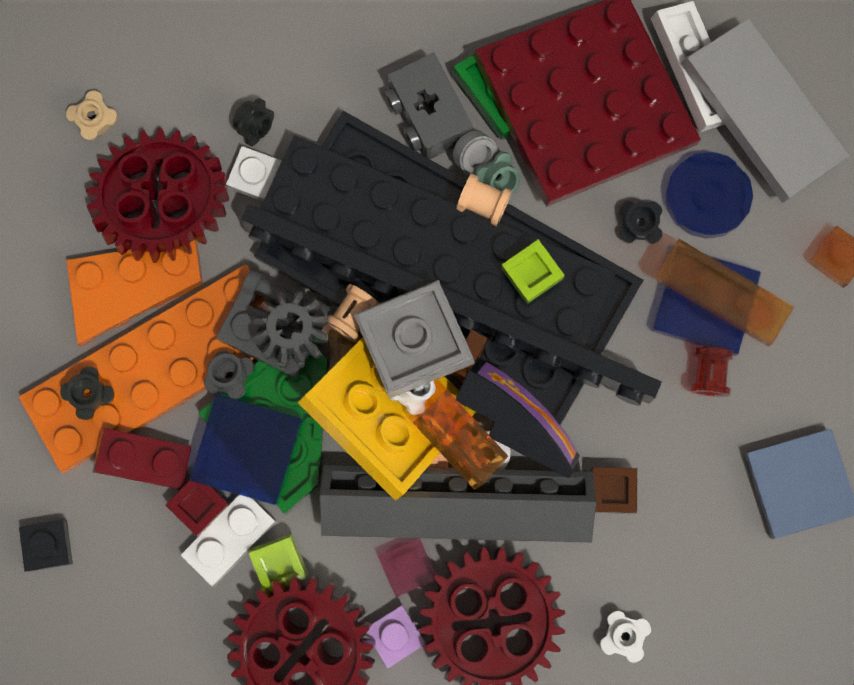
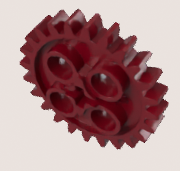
(118, 195)
(487, 578)
(271, 623)

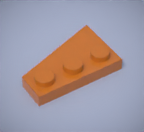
(116, 287)

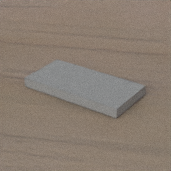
(765, 110)

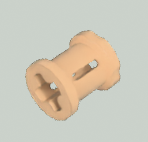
(483, 199)
(343, 319)

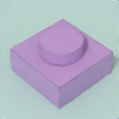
(395, 636)

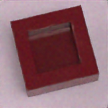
(197, 506)

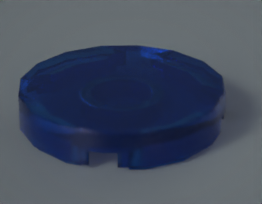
(708, 195)

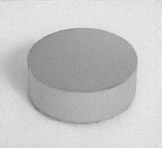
(473, 151)

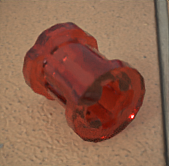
(706, 357)

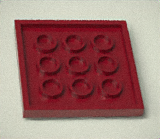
(586, 98)

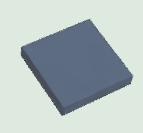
(801, 483)

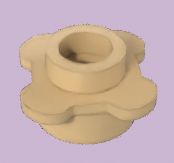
(93, 127)

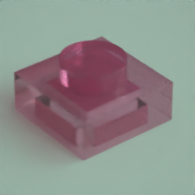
(407, 567)

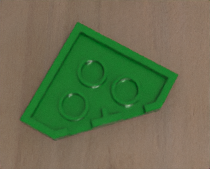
(281, 393)

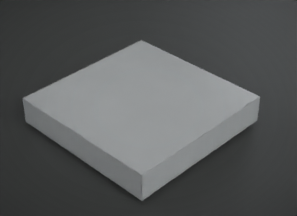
(414, 339)

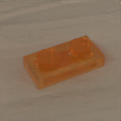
(460, 439)

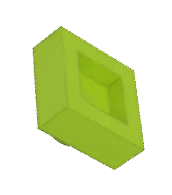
(532, 271)
(278, 560)

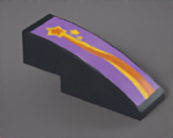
(518, 417)

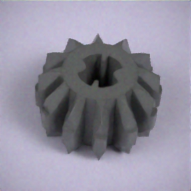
(282, 317)

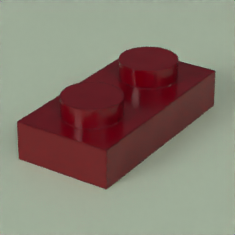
(141, 459)

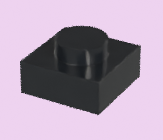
(45, 545)

